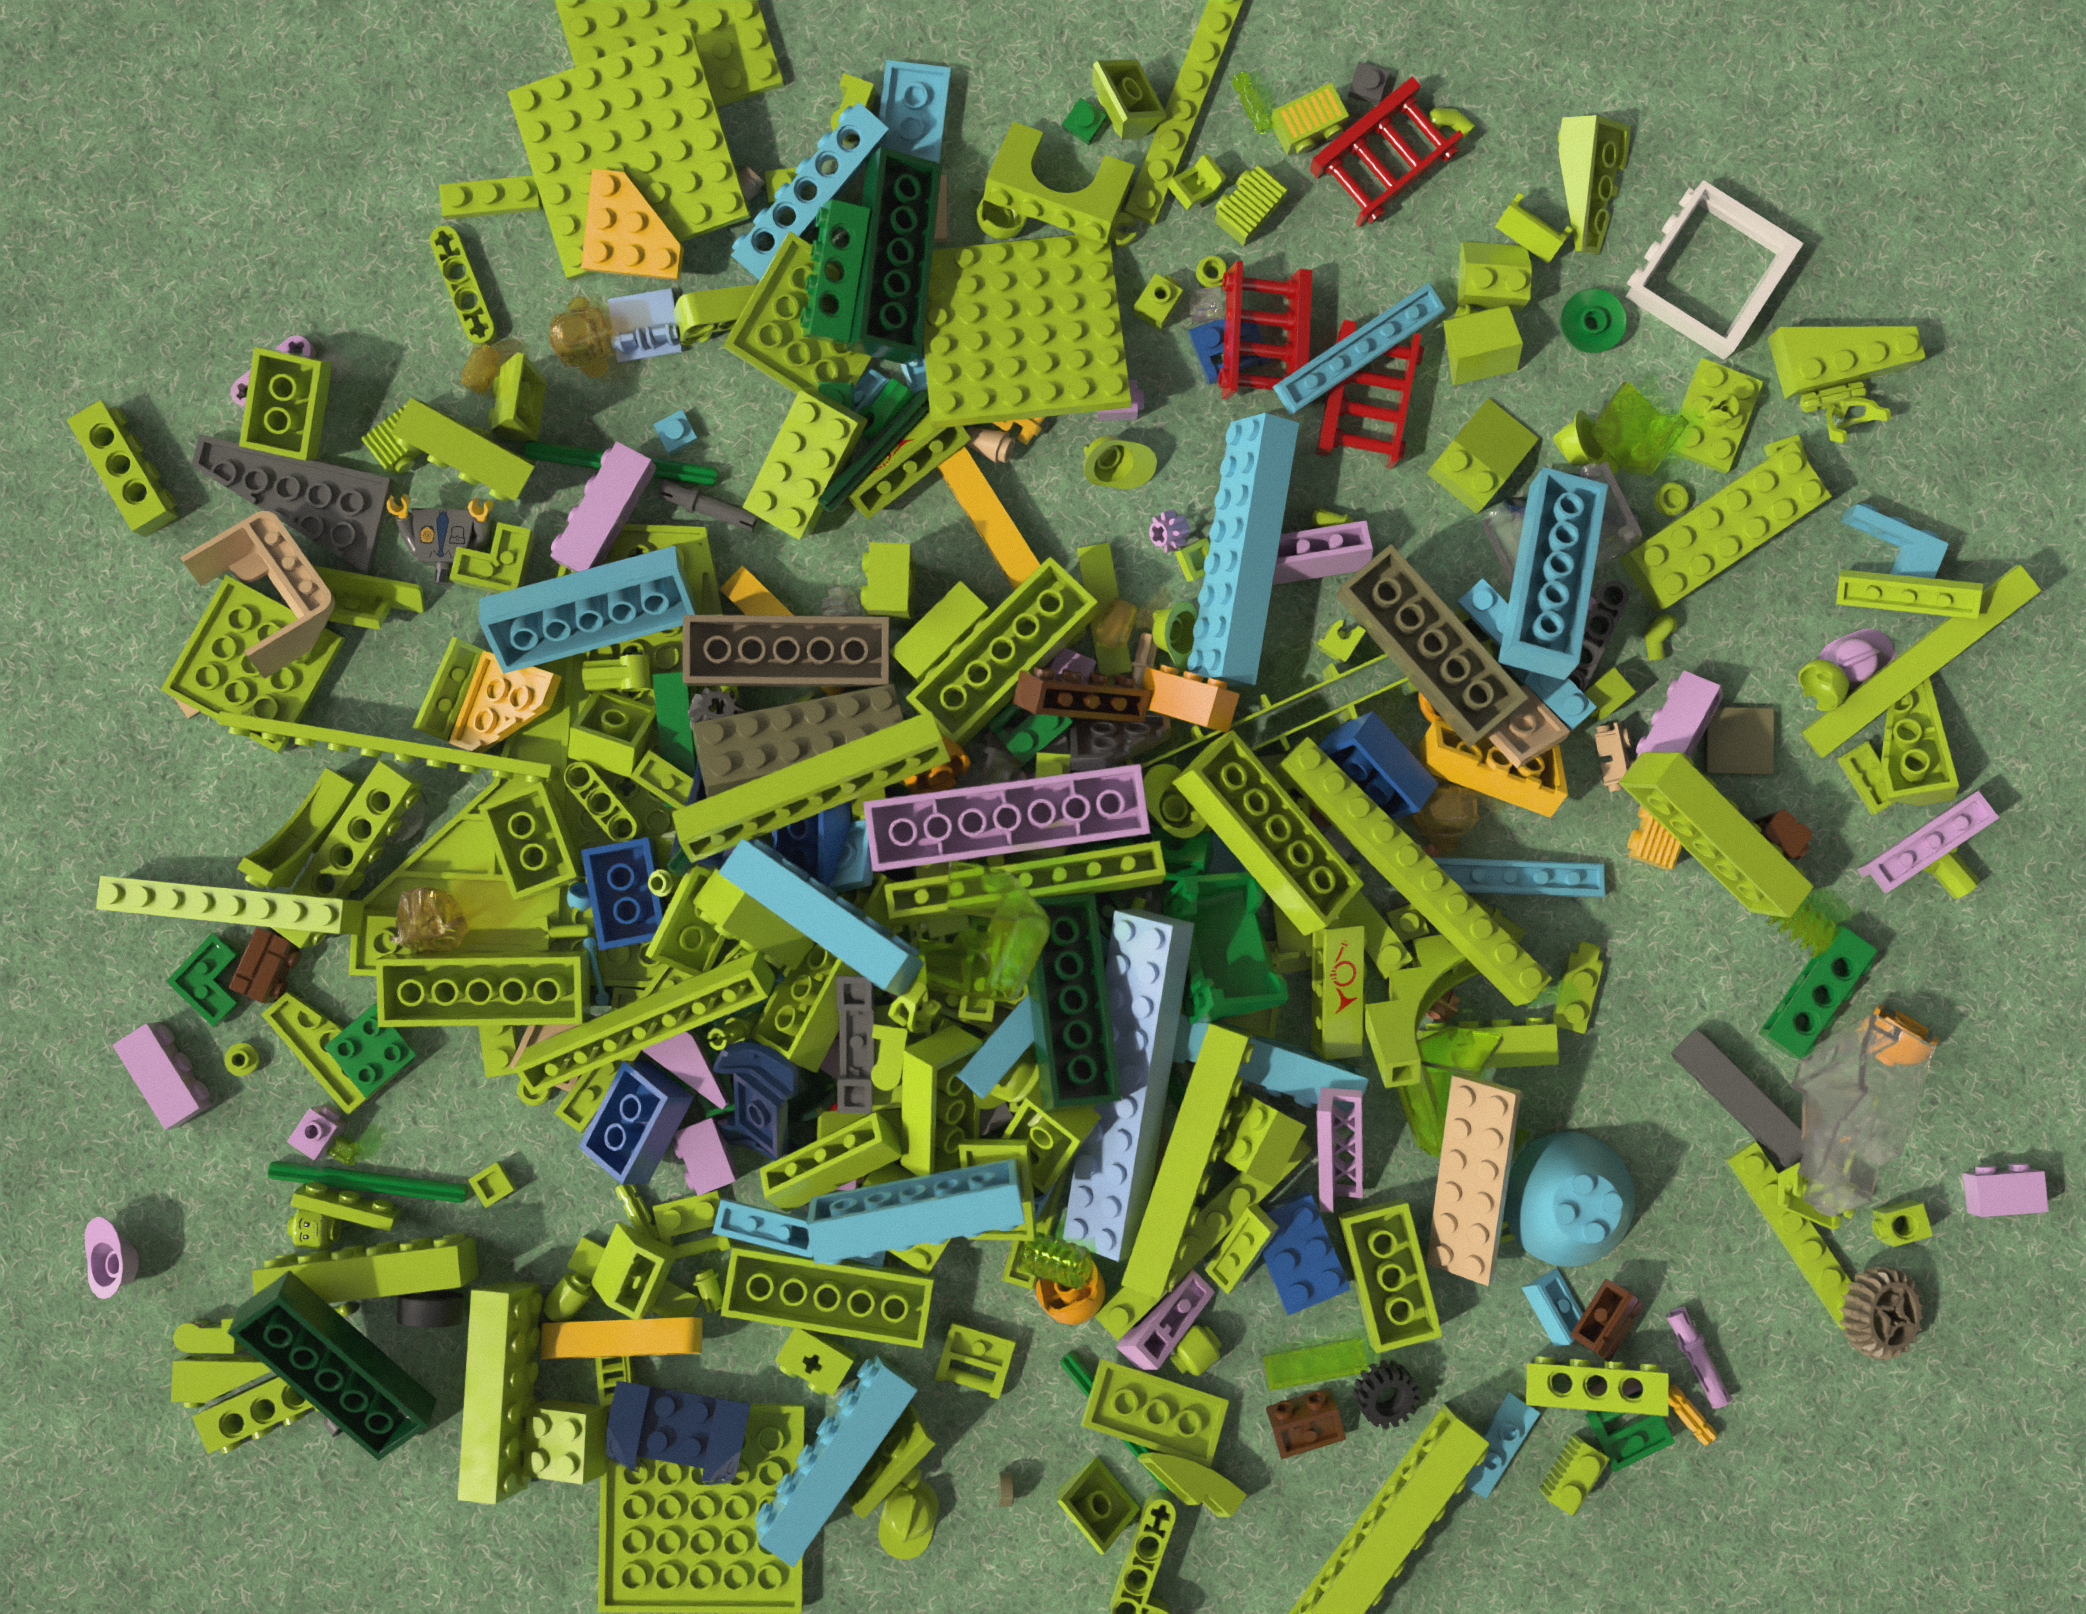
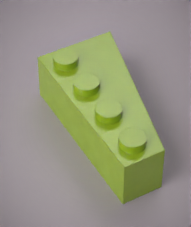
(1835, 356)

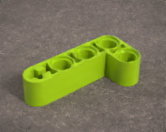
(709, 311)
(1145, 1559)

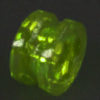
(344, 1150)

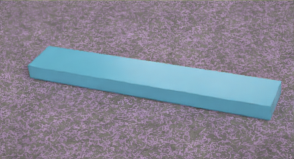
(1359, 348)
(1526, 877)
(1004, 1046)

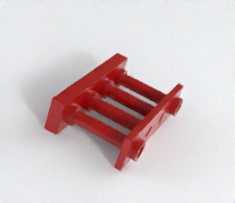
(1380, 121)
(1294, 321)
(1338, 405)

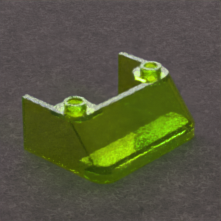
(993, 962)
(1441, 1056)

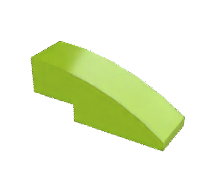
(1194, 1483)

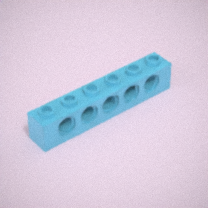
(851, 162)

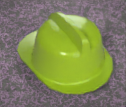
(1579, 446)
(1118, 462)
(1174, 632)
(1169, 805)
(1015, 1084)
(908, 1521)

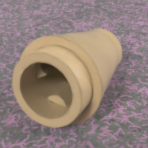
(991, 443)

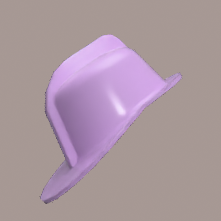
(1860, 654)
(109, 1257)

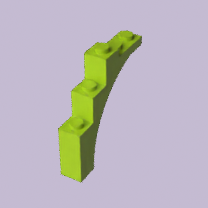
(1412, 993)

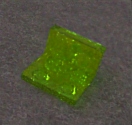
(1636, 431)

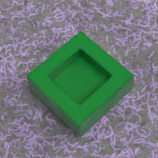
(1084, 121)

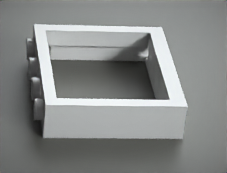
(1747, 222)

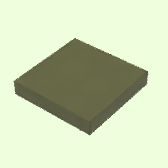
(1740, 742)

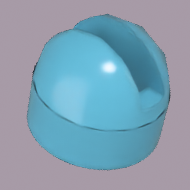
(578, 896)

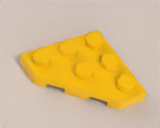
(626, 232)
(501, 703)

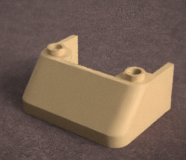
(264, 548)

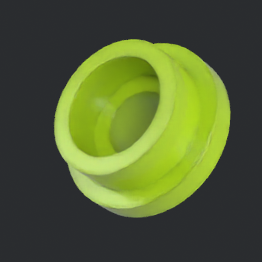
(1207, 263)
(251, 1059)

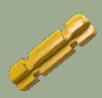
(1691, 1416)

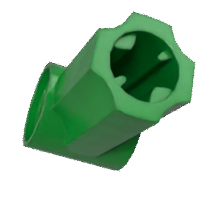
(885, 408)

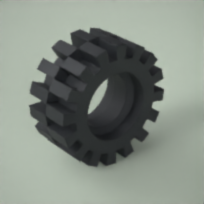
(1394, 1408)

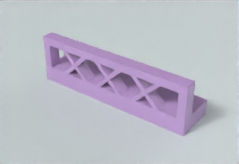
(1930, 842)
(1328, 1149)

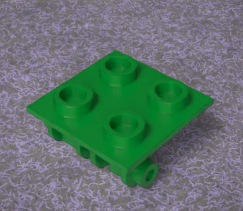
(370, 1052)

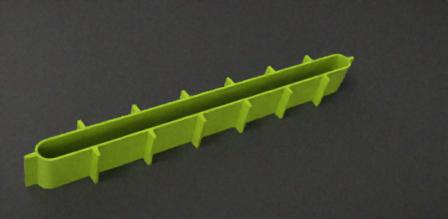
(1331, 677)

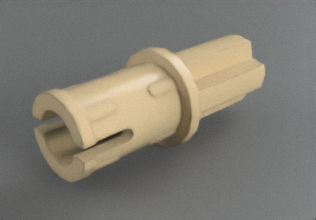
(1145, 657)

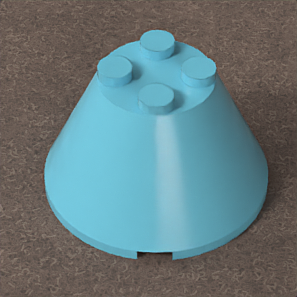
(1569, 1199)

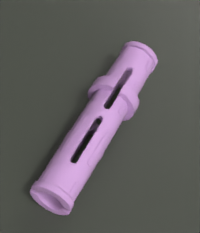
(1693, 1346)

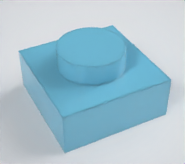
(675, 432)

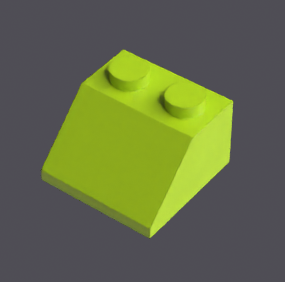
(1127, 97)
(1494, 276)
(612, 732)

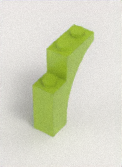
(285, 854)

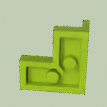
(502, 568)

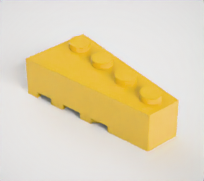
(1484, 768)

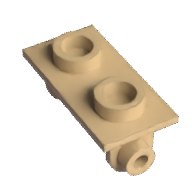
(1614, 744)

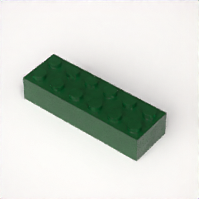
(896, 256)
(1073, 1010)
(332, 1365)

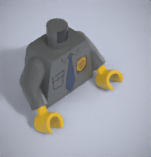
(436, 533)

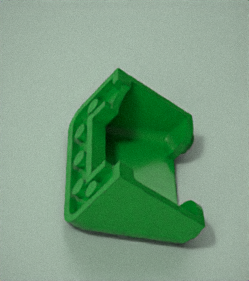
(1226, 955)

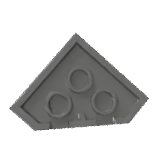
(1105, 743)

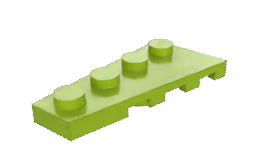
(306, 1034)

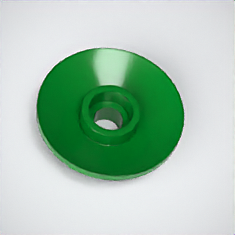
(1603, 310)

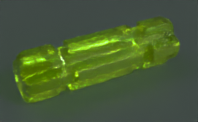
(1252, 102)

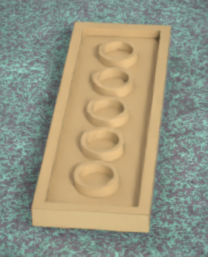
(1473, 1177)

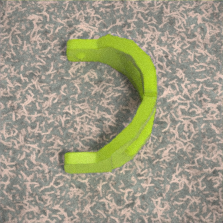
(1872, 412)
(911, 1001)

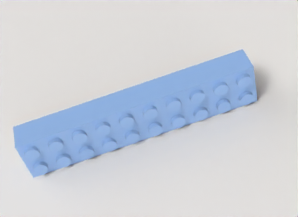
(1119, 1157)

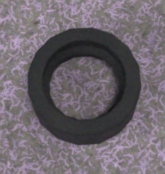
(430, 1309)

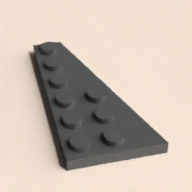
(320, 500)

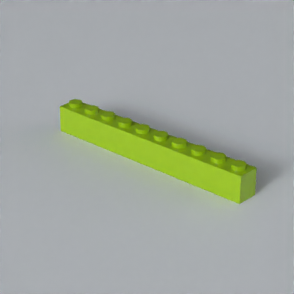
(1413, 873)

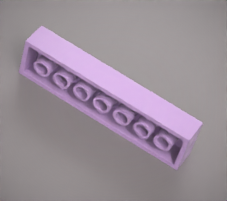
(1006, 817)

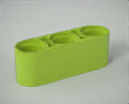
(589, 795)

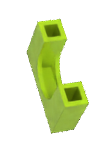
(1084, 212)

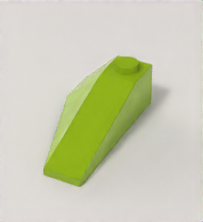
(1589, 159)
(1916, 752)

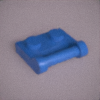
(1209, 343)

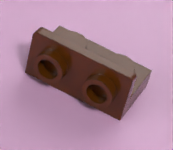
(1305, 1423)

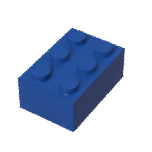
(1380, 765)
(619, 892)
(635, 1122)
(1302, 1255)

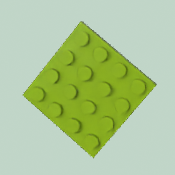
(770, 329)
(219, 676)

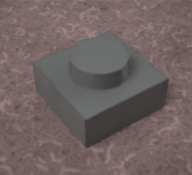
(1368, 83)

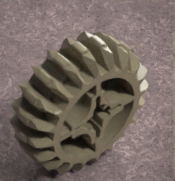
(1882, 1313)

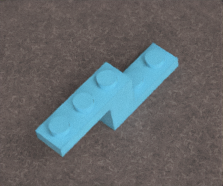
(1920, 550)
(1559, 695)
(771, 1229)

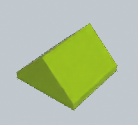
(1482, 344)
(1097, 1504)

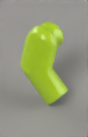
(1656, 633)

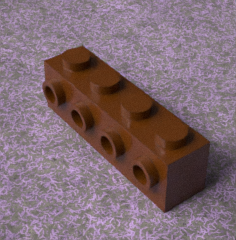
(1081, 696)

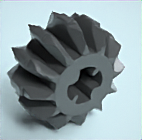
(713, 706)

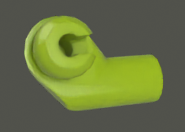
(1452, 118)

